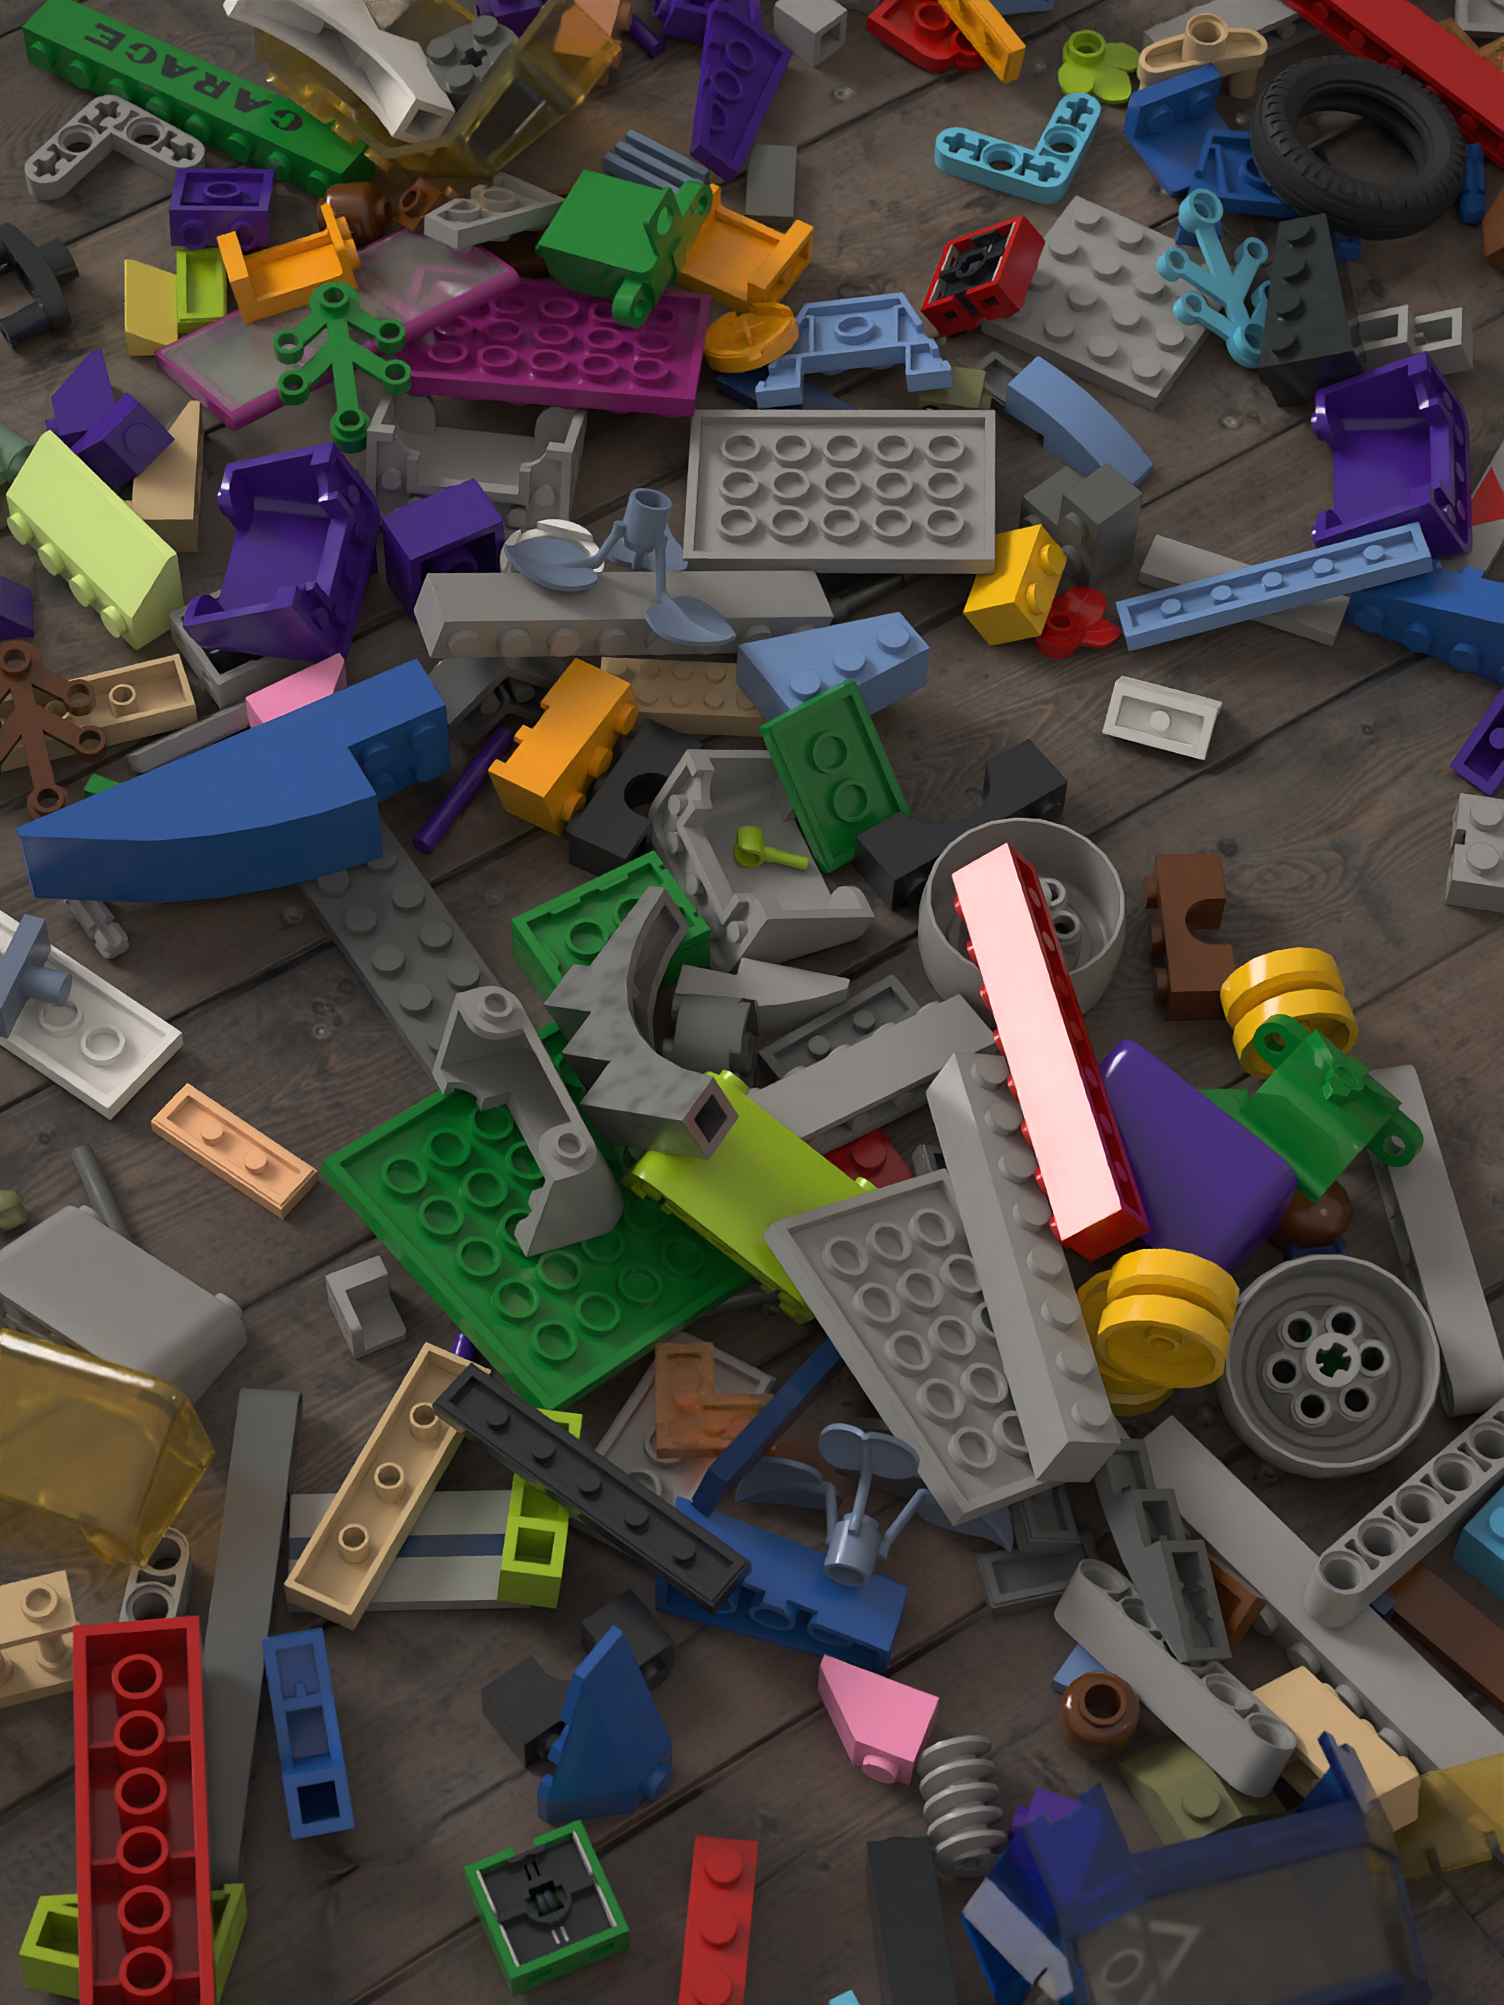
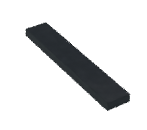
(592, 1488)

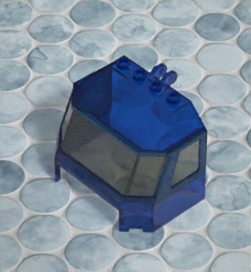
(1230, 1918)

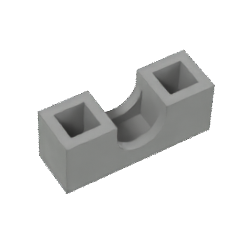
(815, 26)

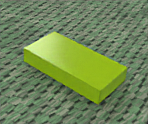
(200, 288)

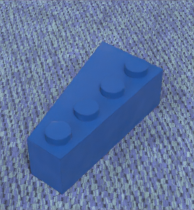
(1441, 615)
(793, 1601)

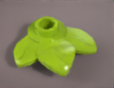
(1097, 67)

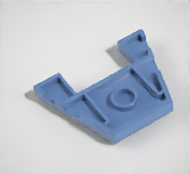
(855, 335)

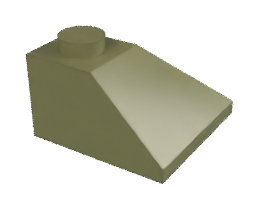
(1188, 1796)

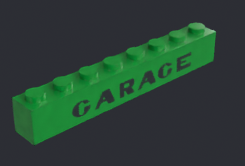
(193, 96)

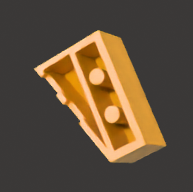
(566, 747)

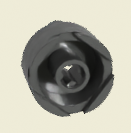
(466, 55)
(714, 1035)

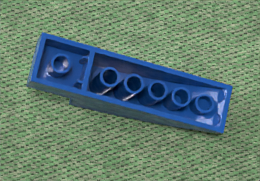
(253, 808)

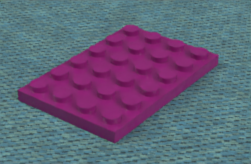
(566, 352)

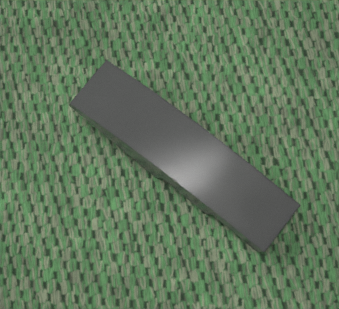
(1164, 1566)

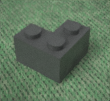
(1088, 518)
(487, 688)

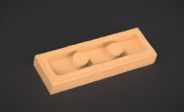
(234, 1151)

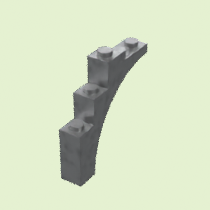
(607, 1020)

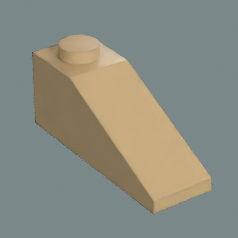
(170, 486)

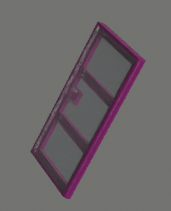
(400, 278)

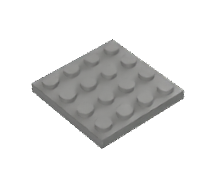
(1105, 307)

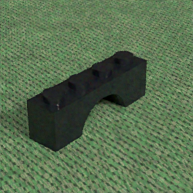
(901, 850)

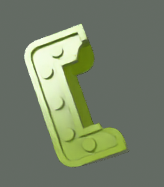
(747, 1184)

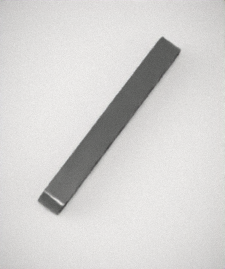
(245, 1611)

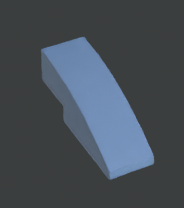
(1073, 423)

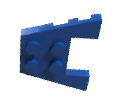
(1231, 174)

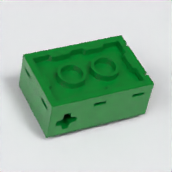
(584, 919)

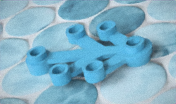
(1242, 334)

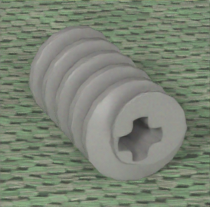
(957, 1806)

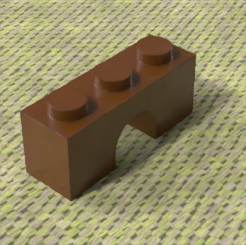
(1186, 897)

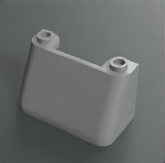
(520, 474)
(757, 911)
(502, 1061)
(116, 1302)

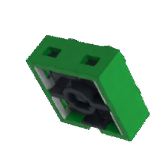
(521, 1904)

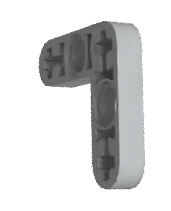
(115, 135)

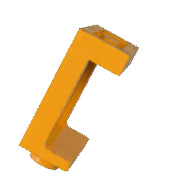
(745, 259)
(290, 272)

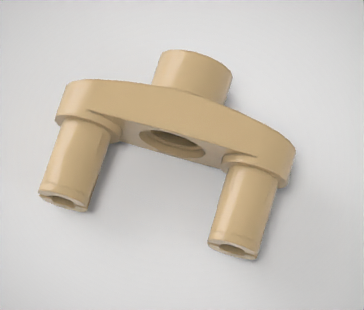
(1206, 41)

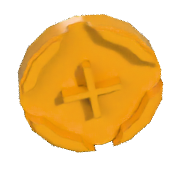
(750, 339)

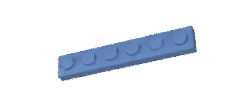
(1274, 586)

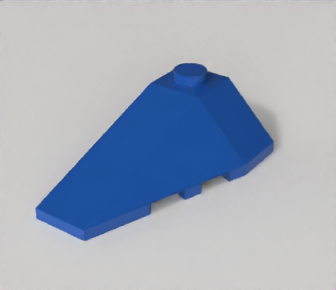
(612, 1740)

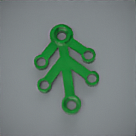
(341, 355)

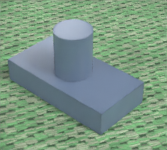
(25, 975)

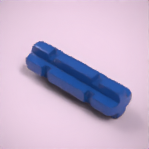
(1471, 196)

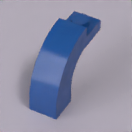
(307, 1733)

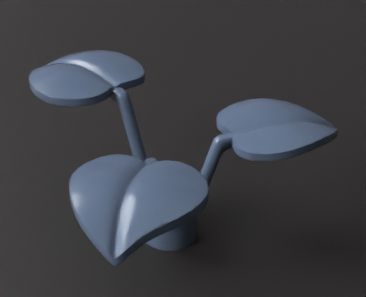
(639, 543)
(856, 1541)

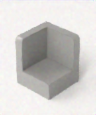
(364, 1307)

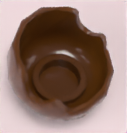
(1314, 1223)

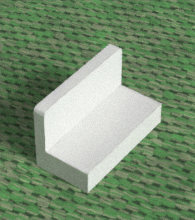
(1161, 717)

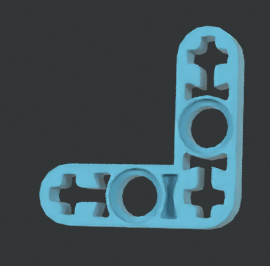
(1037, 163)

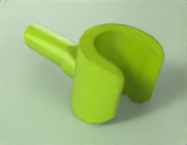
(751, 852)

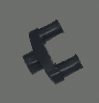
(42, 274)

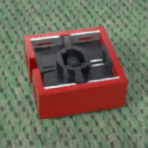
(983, 276)

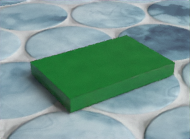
(833, 771)

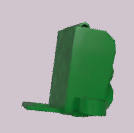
(623, 240)
(1323, 1108)

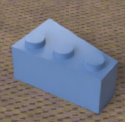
(876, 652)

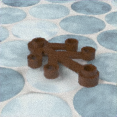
(32, 720)

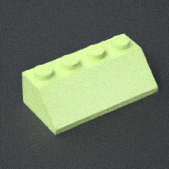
(94, 543)

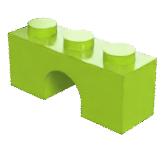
(535, 1537)

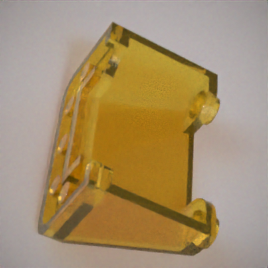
(96, 1445)

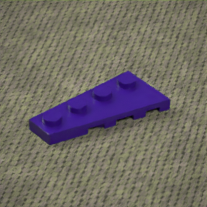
(734, 89)

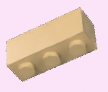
(1315, 1707)

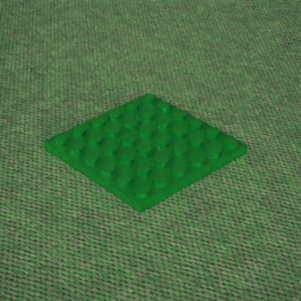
(446, 1200)

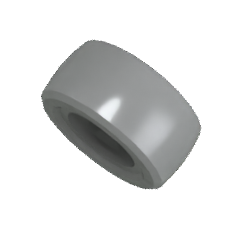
(1079, 892)
(1384, 1319)

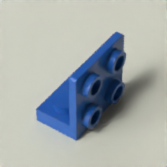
(1170, 123)

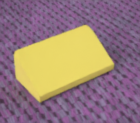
(149, 308)

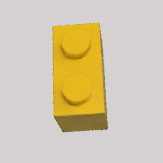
(1021, 592)

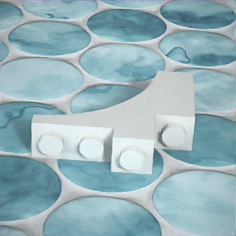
(374, 64)

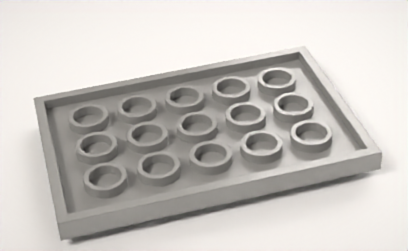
(841, 491)
(913, 1326)

